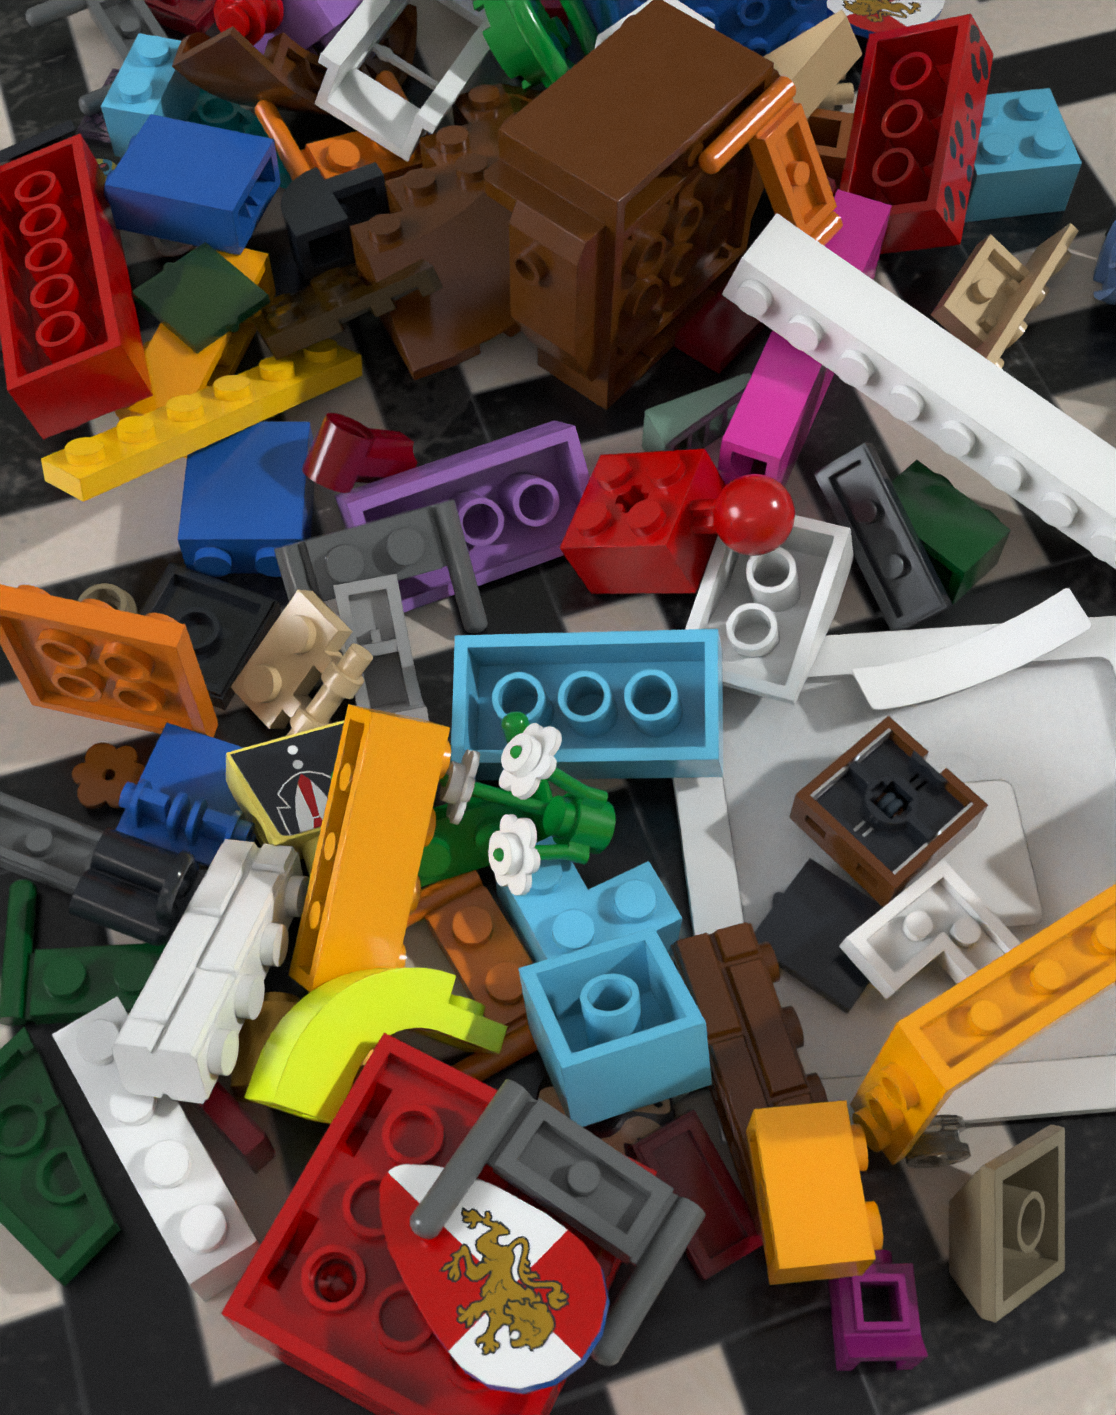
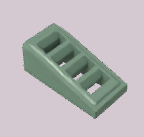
(694, 418)

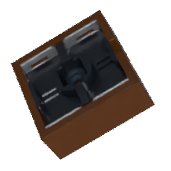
(886, 811)

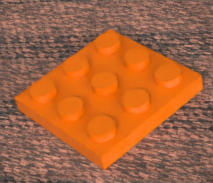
(104, 661)

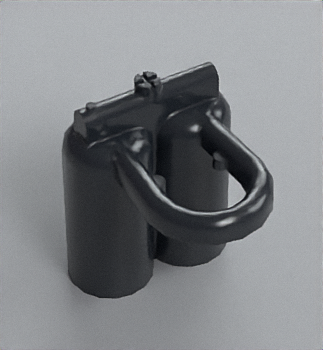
(136, 887)

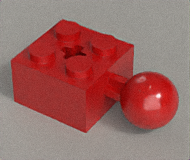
(656, 518)

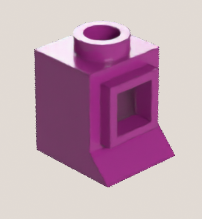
(877, 1341)

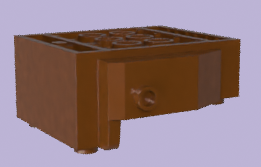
(608, 200)

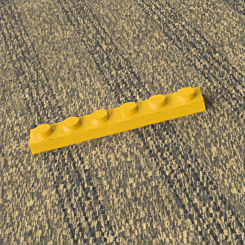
(197, 420)

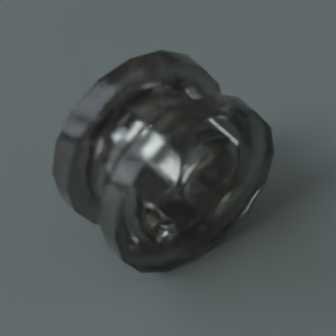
(940, 1144)

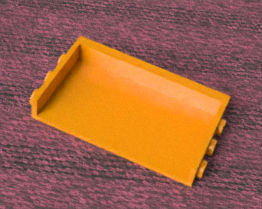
(984, 1023)

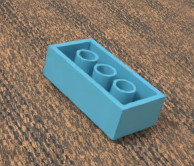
(617, 697)

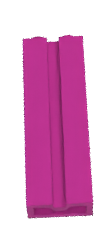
(787, 382)

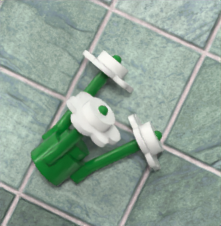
(577, 821)

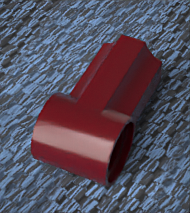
(354, 453)

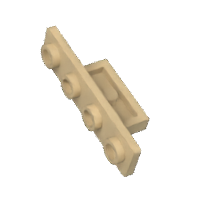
(997, 291)

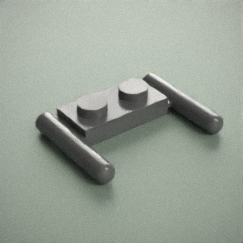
(118, 22)
(391, 545)
(581, 1184)

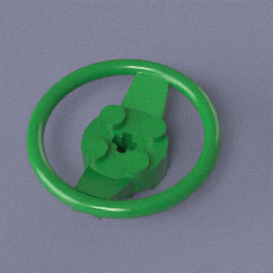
(531, 42)

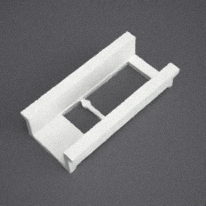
(373, 107)

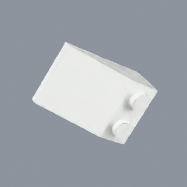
(774, 607)

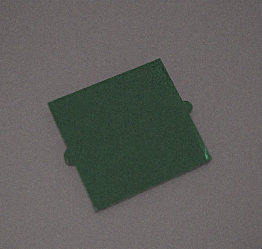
(201, 297)

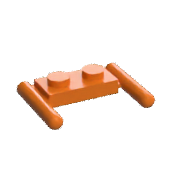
(337, 153)
(784, 158)
(485, 960)

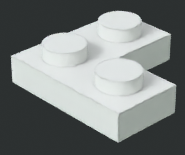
(926, 922)

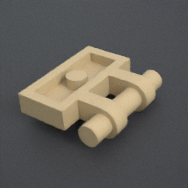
(292, 660)

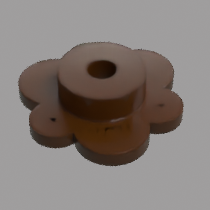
(102, 764)

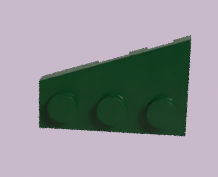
(45, 1177)

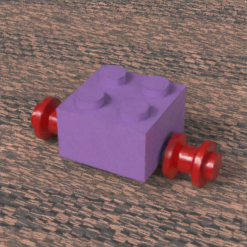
(301, 20)

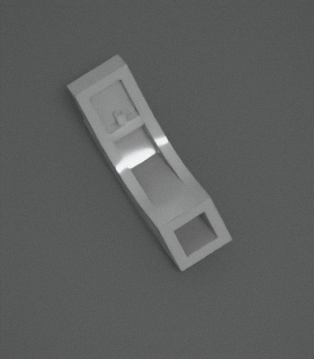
(378, 624)

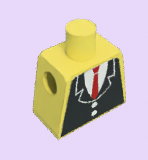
(286, 786)

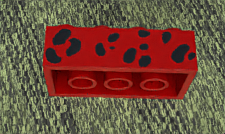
(919, 128)

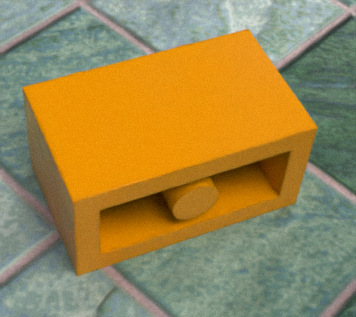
(812, 1192)

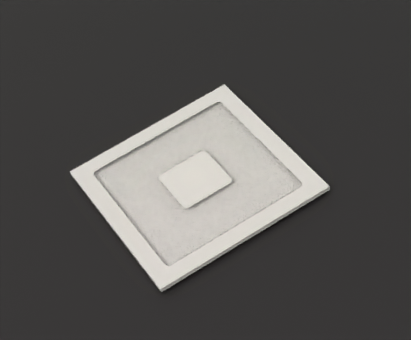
(1027, 745)

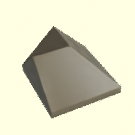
(1010, 1225)

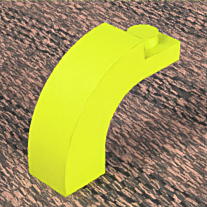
(331, 1030)

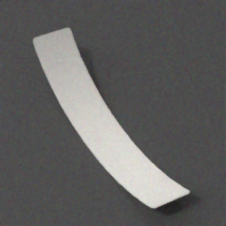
(975, 658)

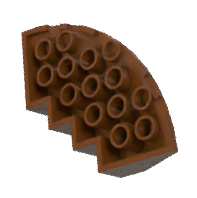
(455, 227)

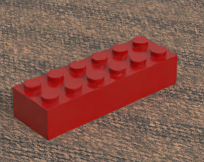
(65, 292)

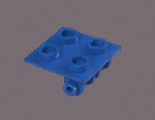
(185, 797)

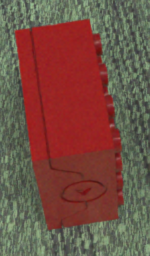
(324, 1278)

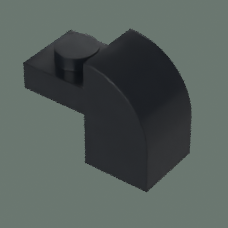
(322, 211)

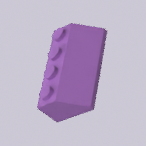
(509, 497)

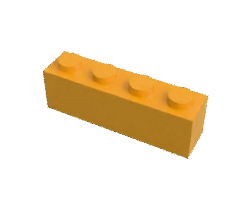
(180, 371)
(370, 845)

